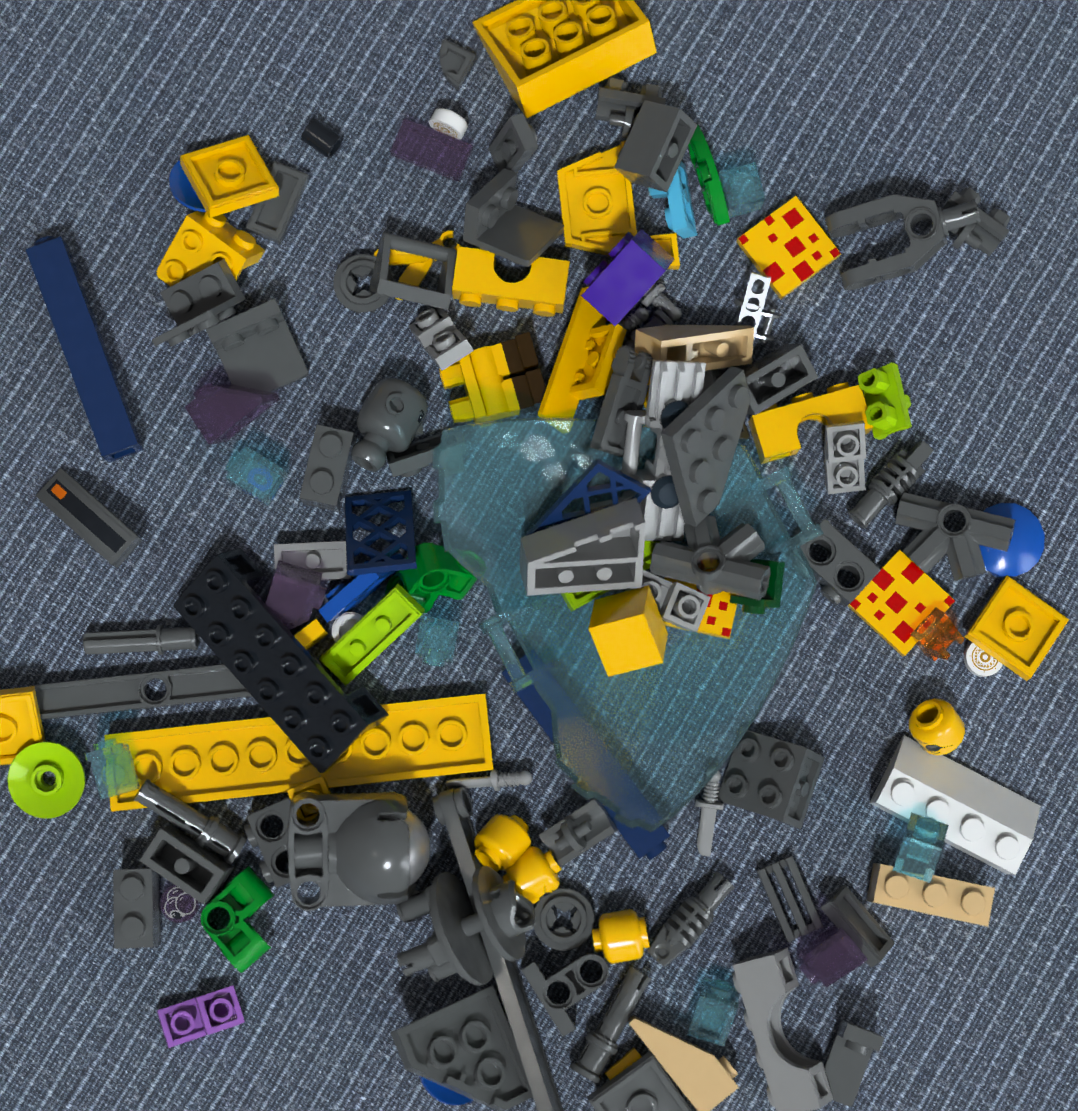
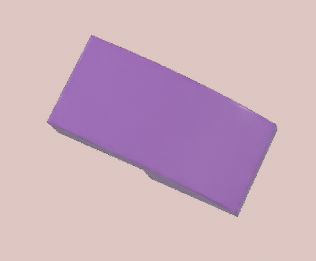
(200, 1016)

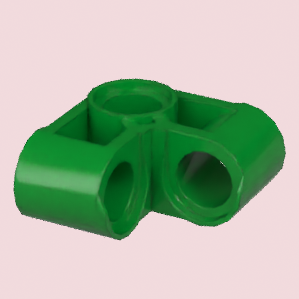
(435, 575)
(239, 939)

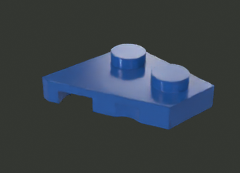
(344, 598)

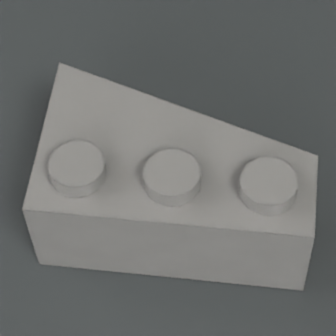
(586, 553)

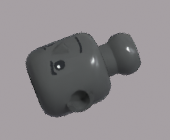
(388, 422)

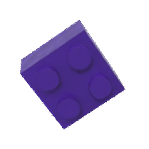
(624, 281)

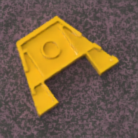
(600, 206)

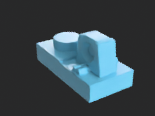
(680, 213)

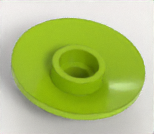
(31, 791)

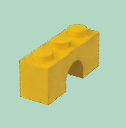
(541, 290)
(776, 427)

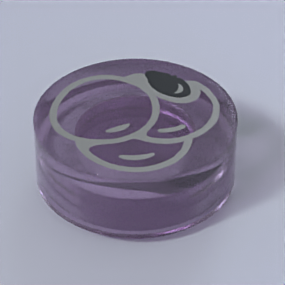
(178, 905)

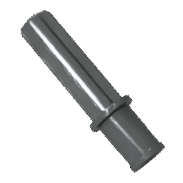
(141, 640)

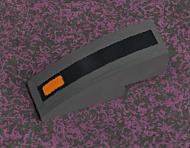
(89, 518)

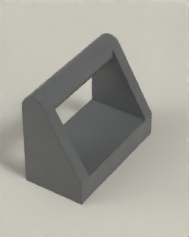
(381, 285)

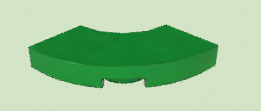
(708, 178)

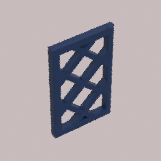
(580, 489)
(380, 561)

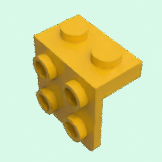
(204, 242)

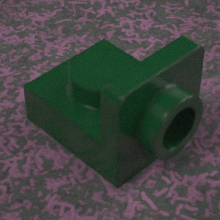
(773, 594)

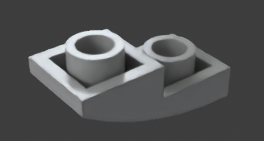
(440, 337)
(844, 457)
(676, 602)

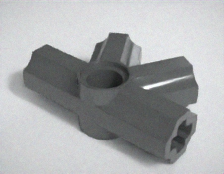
(960, 546)
(726, 555)

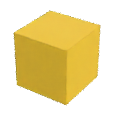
(628, 631)

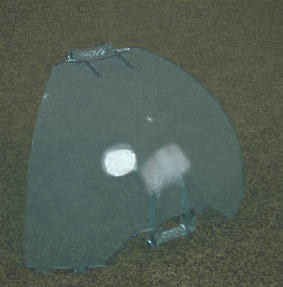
(654, 732)

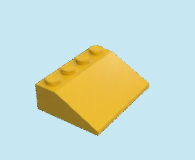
(562, 46)

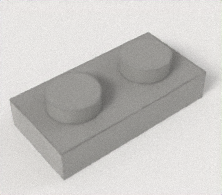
(321, 557)

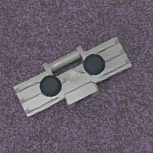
(671, 391)

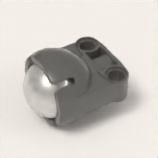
(355, 849)

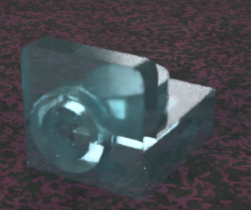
(113, 768)
(714, 1011)

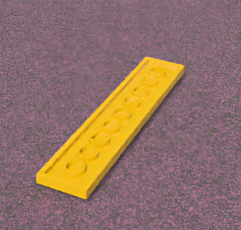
(261, 760)

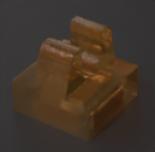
(936, 635)

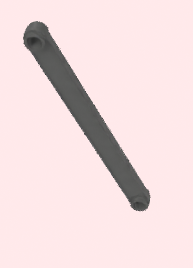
(454, 809)

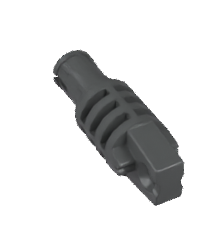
(891, 482)
(689, 921)

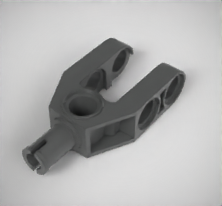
(892, 209)

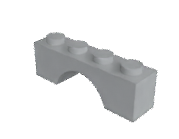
(792, 1079)

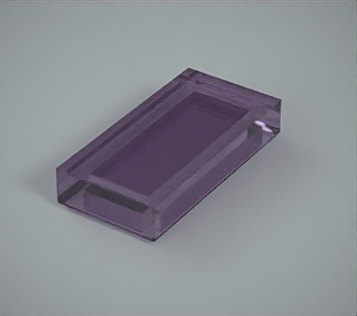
(431, 150)

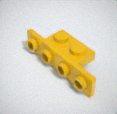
(582, 362)

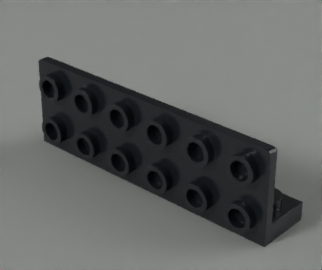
(273, 662)

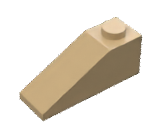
(714, 344)
(692, 1068)

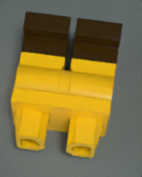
(497, 381)

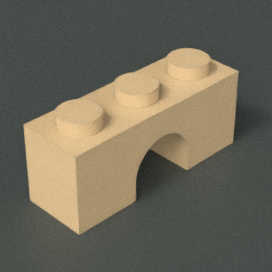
(940, 898)

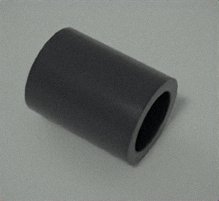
(321, 138)

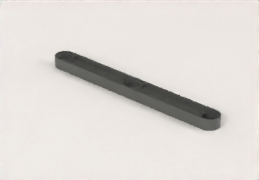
(129, 692)

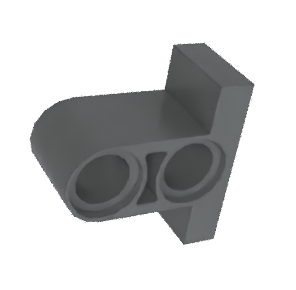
(577, 986)

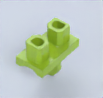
(885, 400)

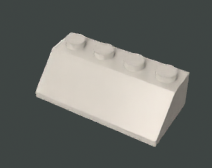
(980, 813)

